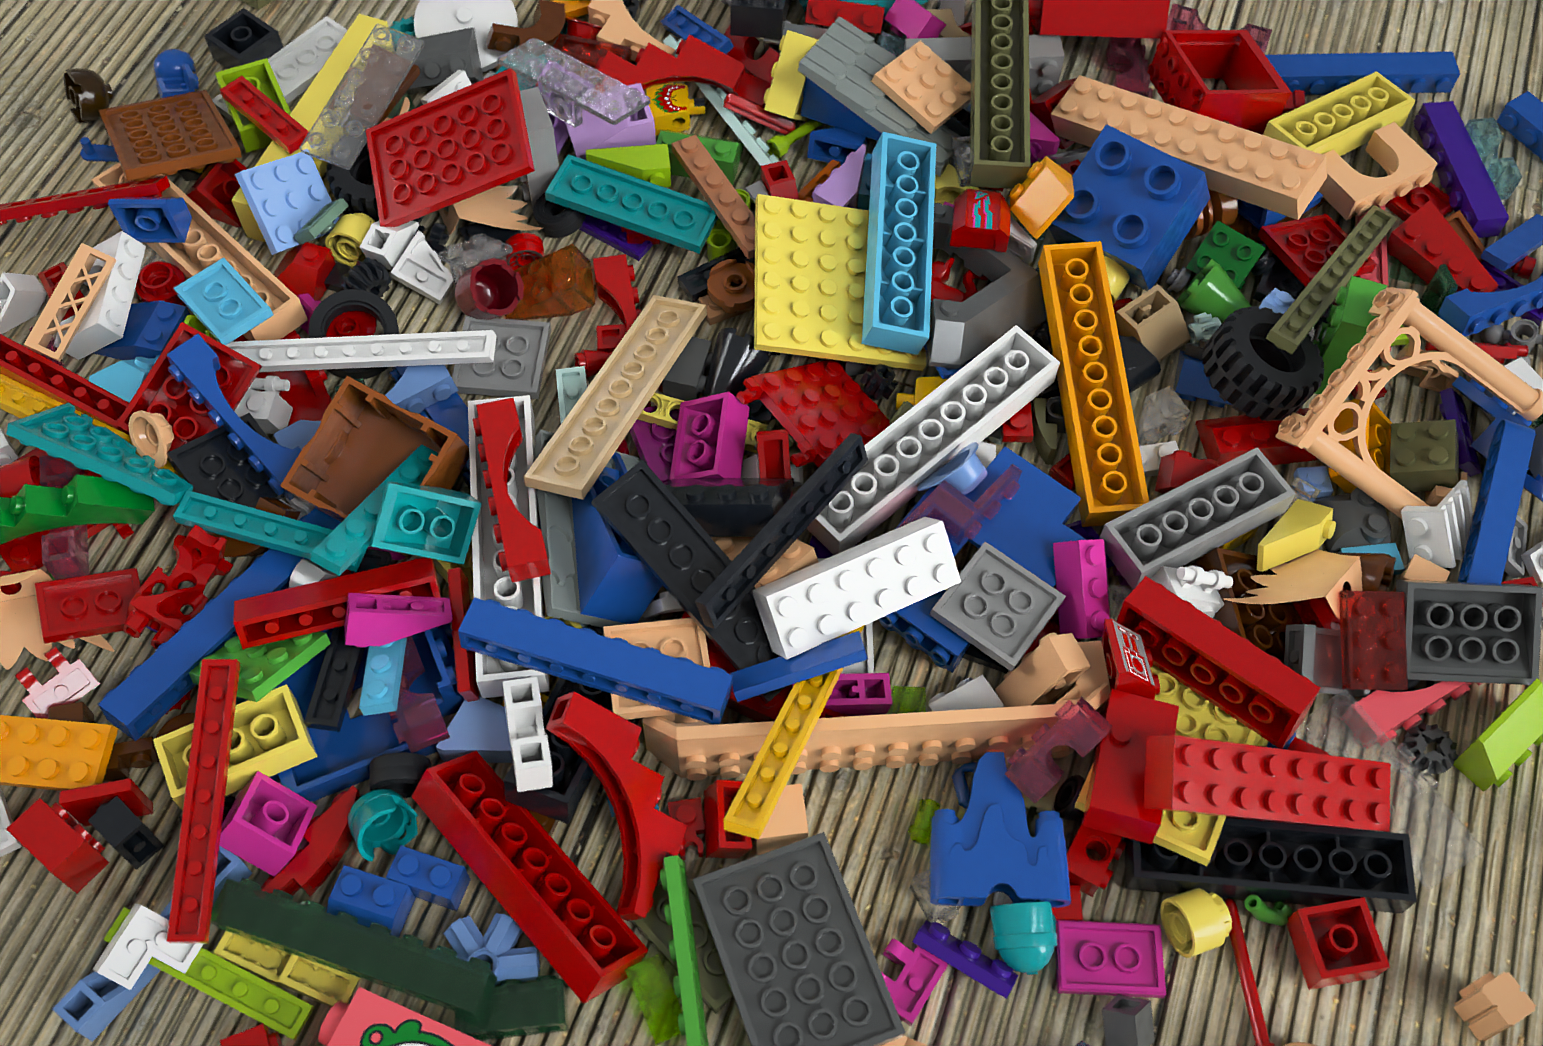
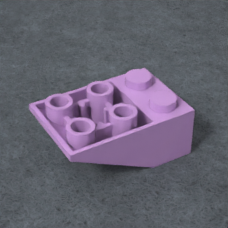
(598, 134)
(843, 183)

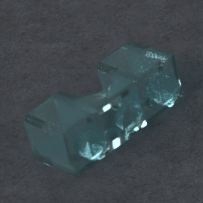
(1502, 171)

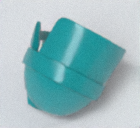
(380, 821)
(1024, 935)

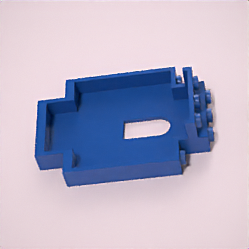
(1020, 530)
(347, 754)

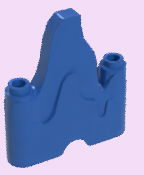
(994, 849)

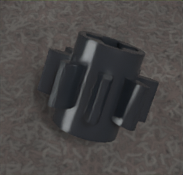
(879, 382)

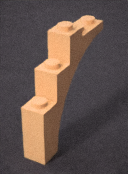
(620, 27)

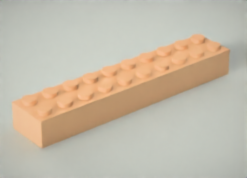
(1233, 158)
(208, 244)

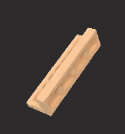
(63, 299)

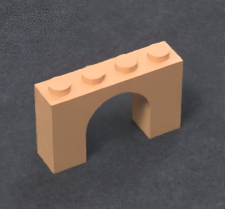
(1397, 154)

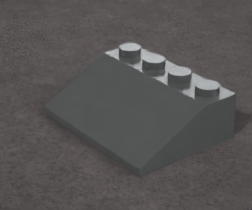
(1472, 631)

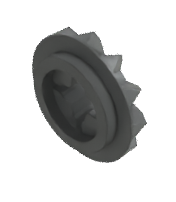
(1435, 761)

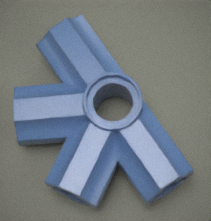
(495, 947)

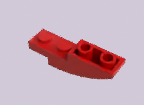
(327, 843)

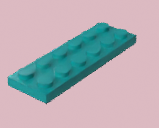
(632, 203)

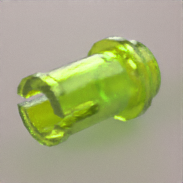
(921, 829)

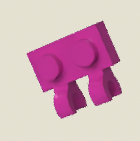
(915, 981)

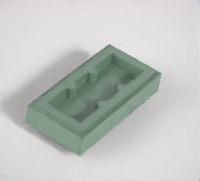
(321, 222)

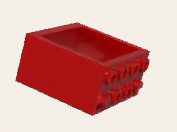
(1189, 56)

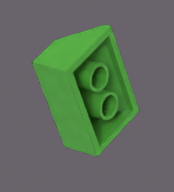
(724, 152)

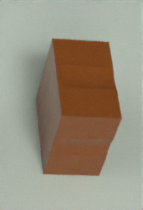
(361, 445)

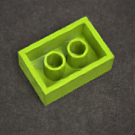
(262, 77)

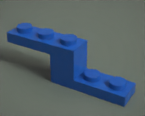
(1496, 409)

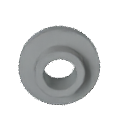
(1177, 279)

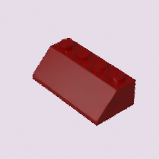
(1236, 435)

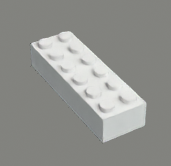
(856, 586)

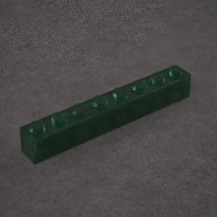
(354, 948)

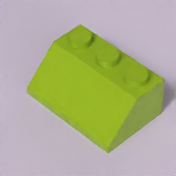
(1505, 740)

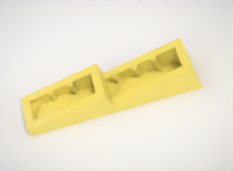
(287, 970)

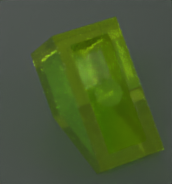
(655, 998)

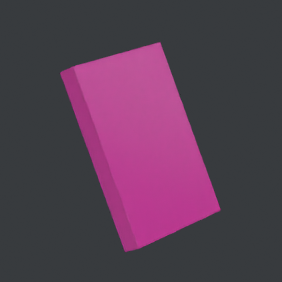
(1109, 959)

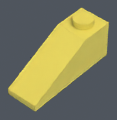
(1296, 533)

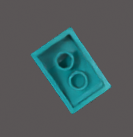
(426, 521)

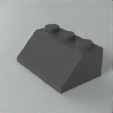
(444, 56)

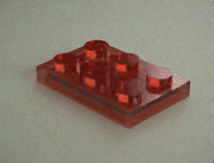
(1373, 640)

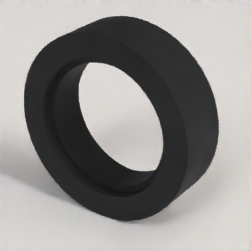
(352, 301)

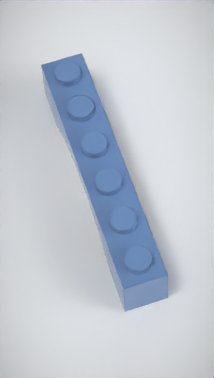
(413, 392)
(98, 1000)

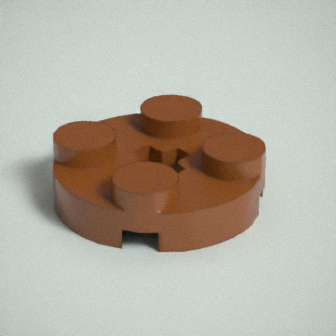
(727, 297)

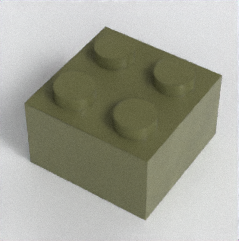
(1425, 454)

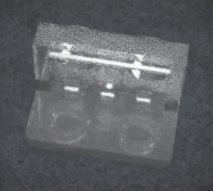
(470, 253)

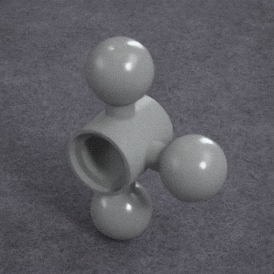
(1521, 327)

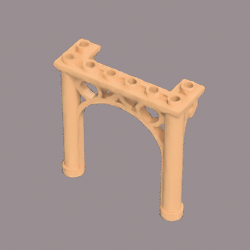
(1394, 309)

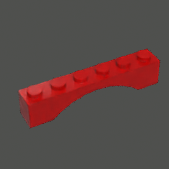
(614, 288)
(522, 541)

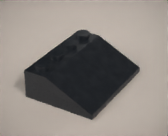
(732, 504)

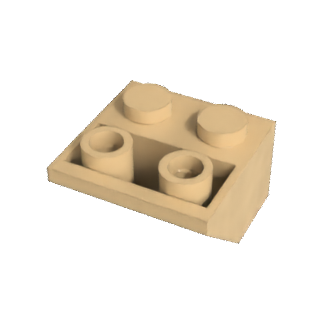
(1154, 322)

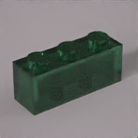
(520, 1010)

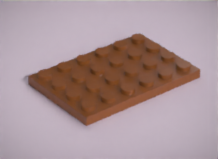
(169, 135)

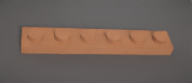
(717, 192)

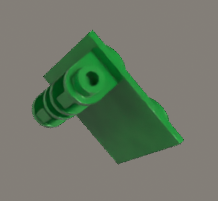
(1230, 250)

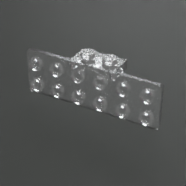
(572, 85)
(362, 96)
(1436, 835)

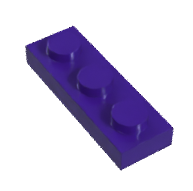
(1454, 408)
(966, 958)

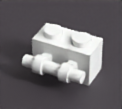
(267, 407)
(1195, 586)

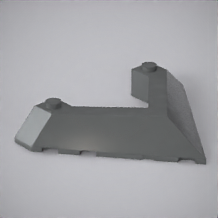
(969, 327)

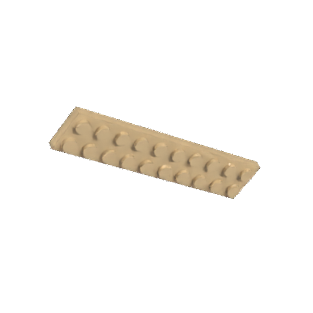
(615, 398)

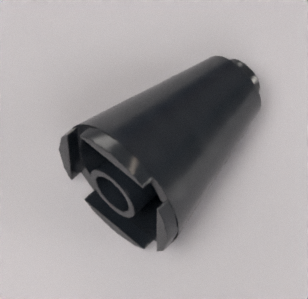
(733, 363)

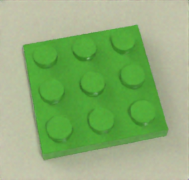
(267, 664)

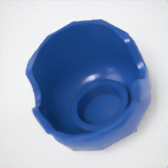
(171, 62)

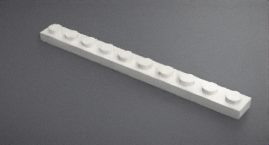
(370, 351)

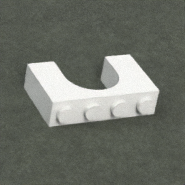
(111, 308)

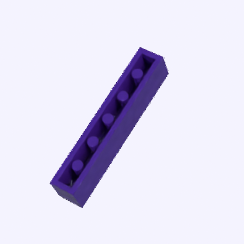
(1460, 168)

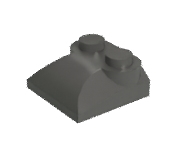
(1358, 521)

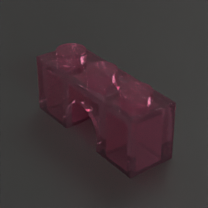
(1077, 727)

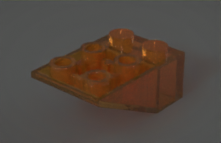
(555, 286)

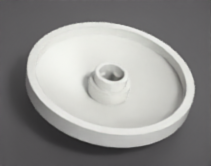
(445, 16)

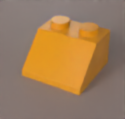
(1041, 196)

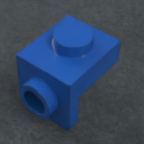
(178, 85)

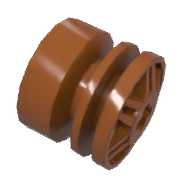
(1220, 208)

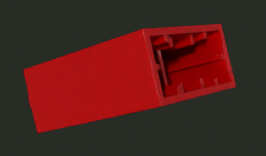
(1100, 17)

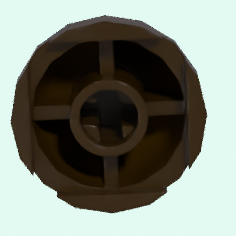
(87, 93)

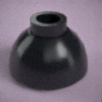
(1067, 797)

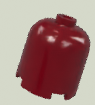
(489, 290)

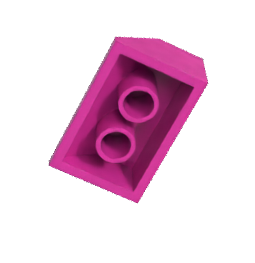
(710, 438)
(1084, 582)

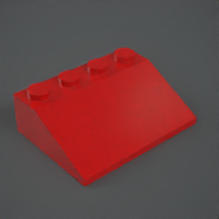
(167, 397)

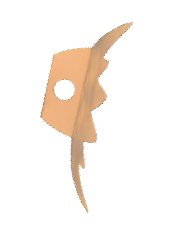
(488, 209)
(1306, 578)
(21, 620)

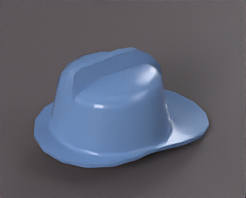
(962, 471)

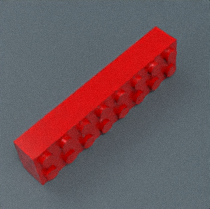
(1266, 784)
(529, 875)

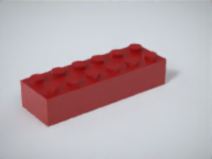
(1218, 663)

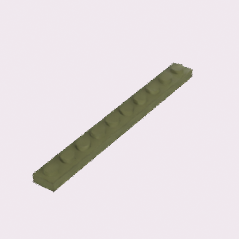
(1324, 287)

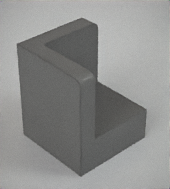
(1128, 1022)

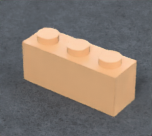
(1044, 672)

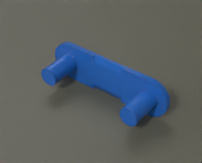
(97, 152)

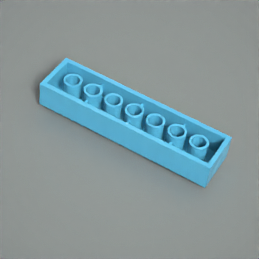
(899, 244)

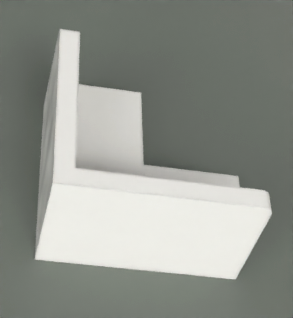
(134, 944)

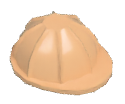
(151, 435)

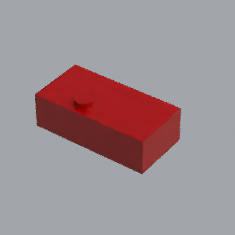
(1118, 768)

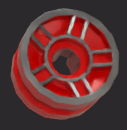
(525, 248)

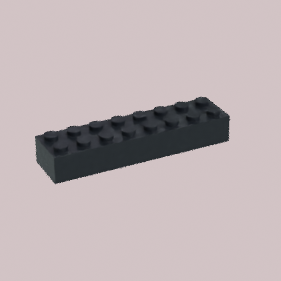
(1285, 865)

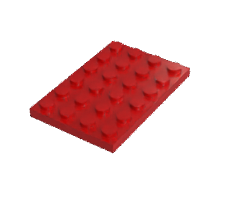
(449, 149)

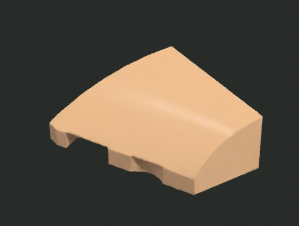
(1432, 373)

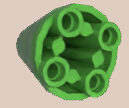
(1212, 293)

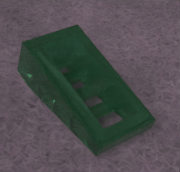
(1438, 288)

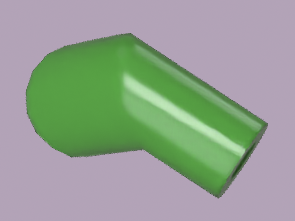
(1277, 915)

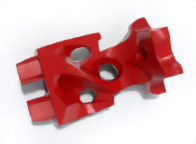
(163, 611)

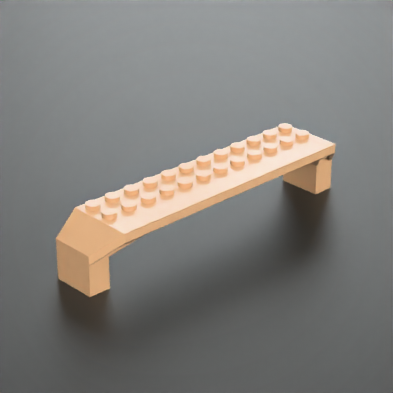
(860, 742)

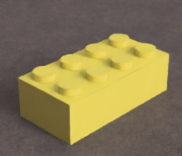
(265, 738)

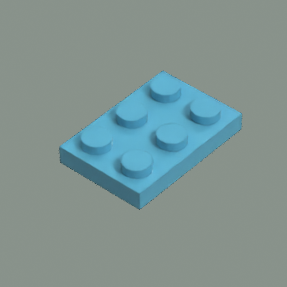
(223, 301)

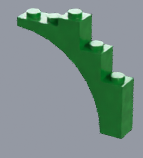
(78, 503)

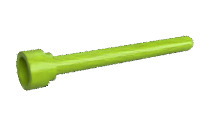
(780, 144)

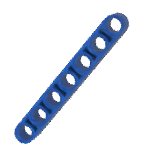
(1497, 503)

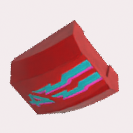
(981, 220)

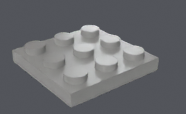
(517, 359)
(998, 606)

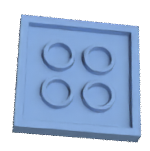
(284, 198)

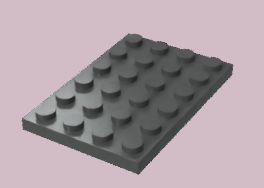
(797, 950)

